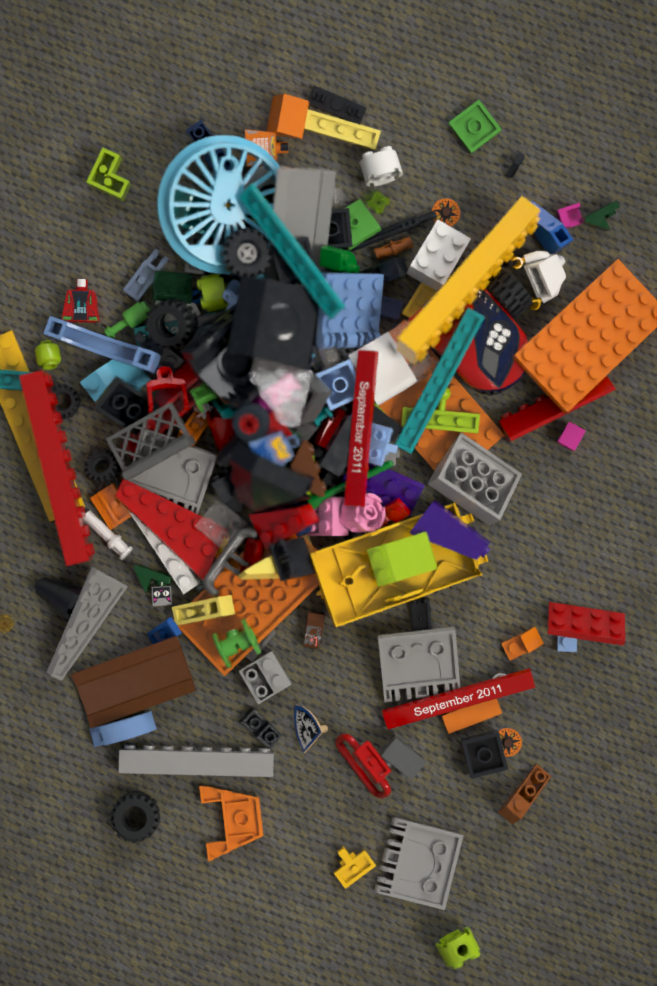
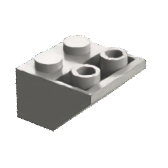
(265, 677)

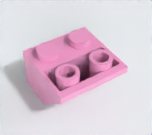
(329, 518)

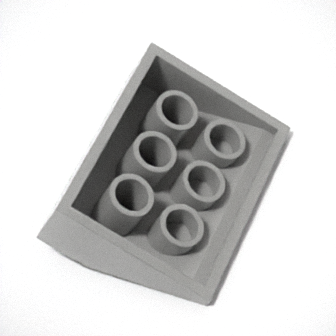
(475, 479)

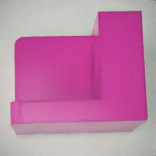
(569, 215)
(571, 436)

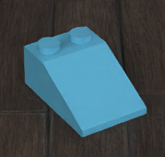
(101, 378)

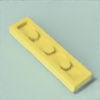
(342, 130)

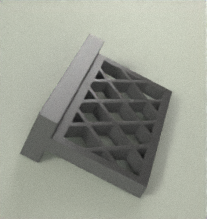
(157, 456)

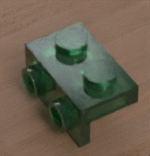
(172, 286)

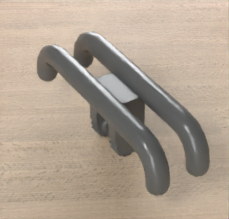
(224, 557)

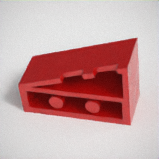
(283, 522)

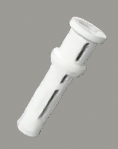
(113, 541)

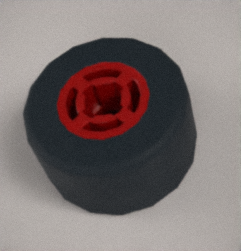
(257, 418)

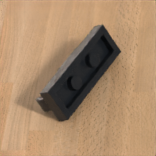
(336, 105)

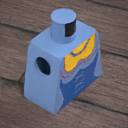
(275, 447)

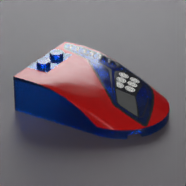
(489, 359)

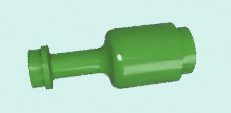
(131, 317)

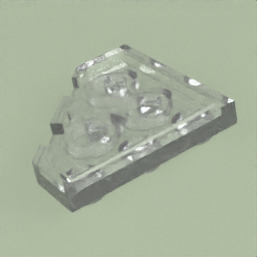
(282, 388)

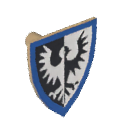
(307, 727)

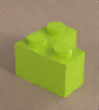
(104, 178)

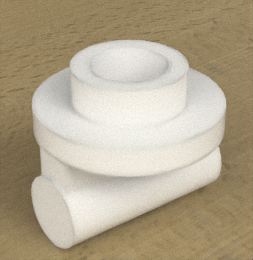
(203, 414)

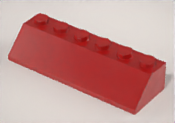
(545, 411)

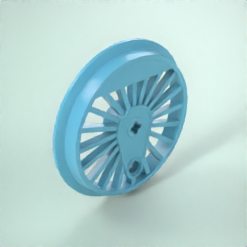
(224, 188)

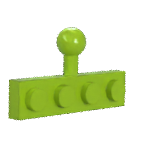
(447, 419)

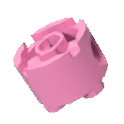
(364, 518)

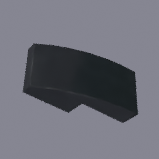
(261, 727)

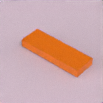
(471, 715)

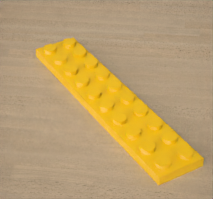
(16, 412)

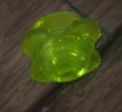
(378, 207)

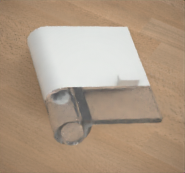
(393, 369)

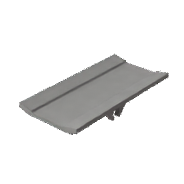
(304, 206)

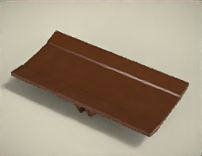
(134, 682)

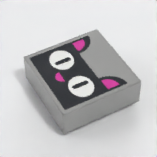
(161, 595)

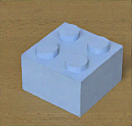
(341, 382)

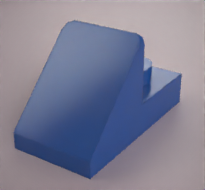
(164, 631)

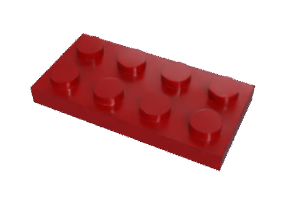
(586, 623)

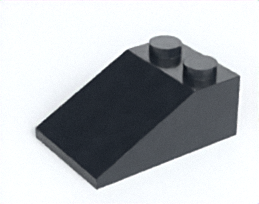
(340, 229)
(124, 403)

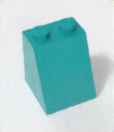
(180, 212)

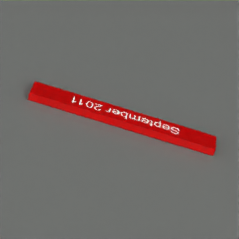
(361, 428)
(458, 698)

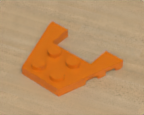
(240, 817)

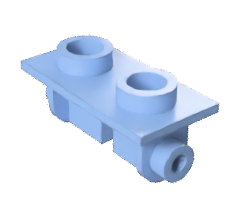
(231, 293)

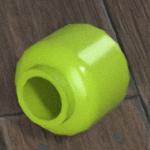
(47, 355)

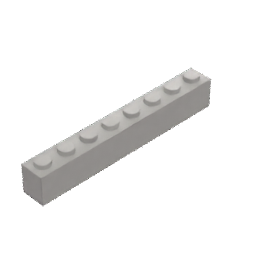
(196, 762)

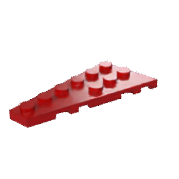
(171, 525)

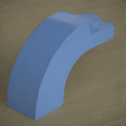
(123, 729)

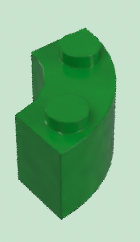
(338, 260)

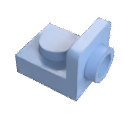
(566, 644)

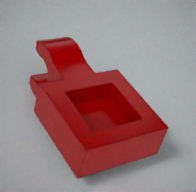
(395, 511)

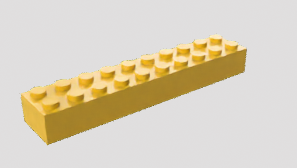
(468, 280)

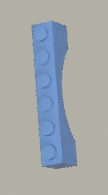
(102, 345)

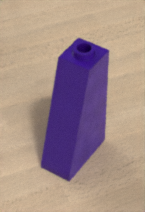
(451, 532)

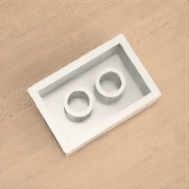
(438, 255)

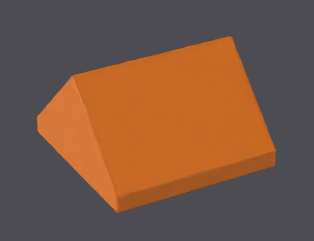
(288, 116)

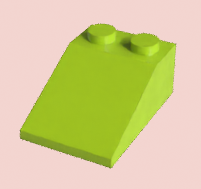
(402, 559)

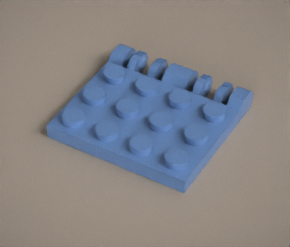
(360, 318)

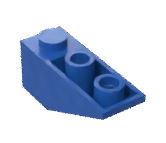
(551, 232)

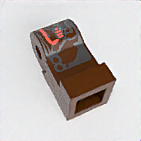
(314, 630)

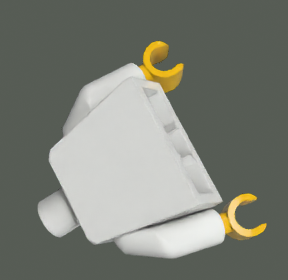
(544, 273)

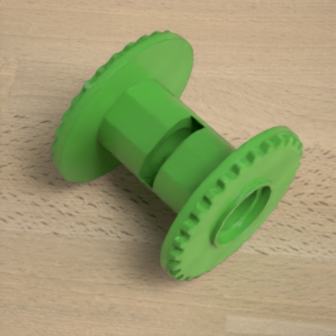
(235, 641)

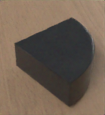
(515, 165)

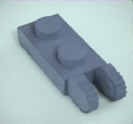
(144, 277)

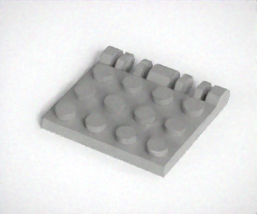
(180, 476)
(418, 661)
(422, 865)

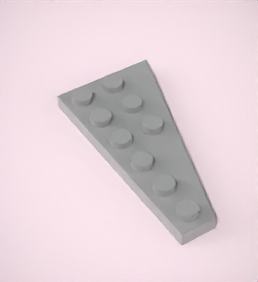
(92, 607)

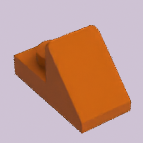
(195, 427)
(522, 643)

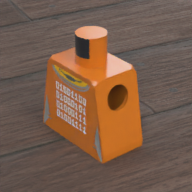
(268, 142)

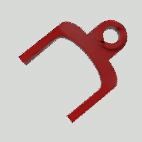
(167, 382)

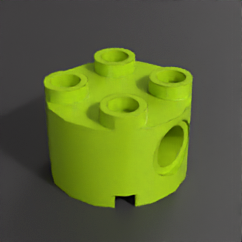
(212, 290)
(450, 943)

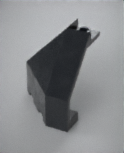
(264, 483)

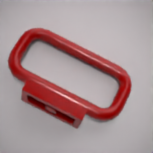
(369, 760)

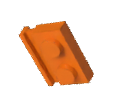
(109, 507)

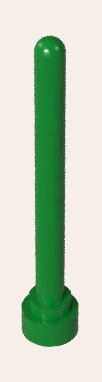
(315, 501)

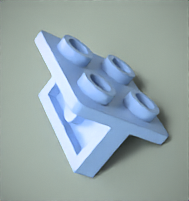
(380, 444)

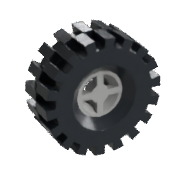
(254, 250)

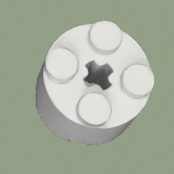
(380, 166)

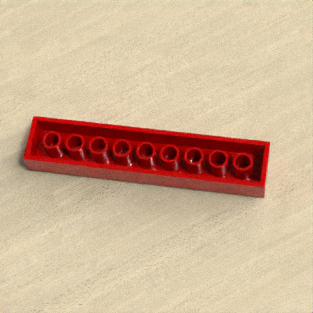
(56, 467)

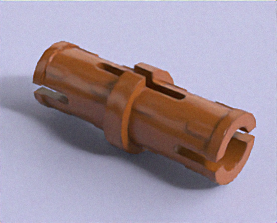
(393, 248)

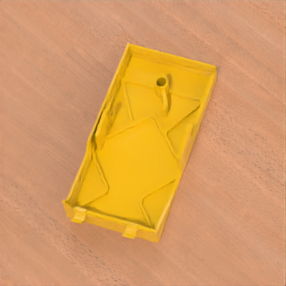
(344, 587)

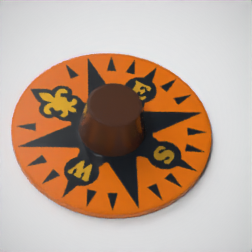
(447, 211)
(510, 741)

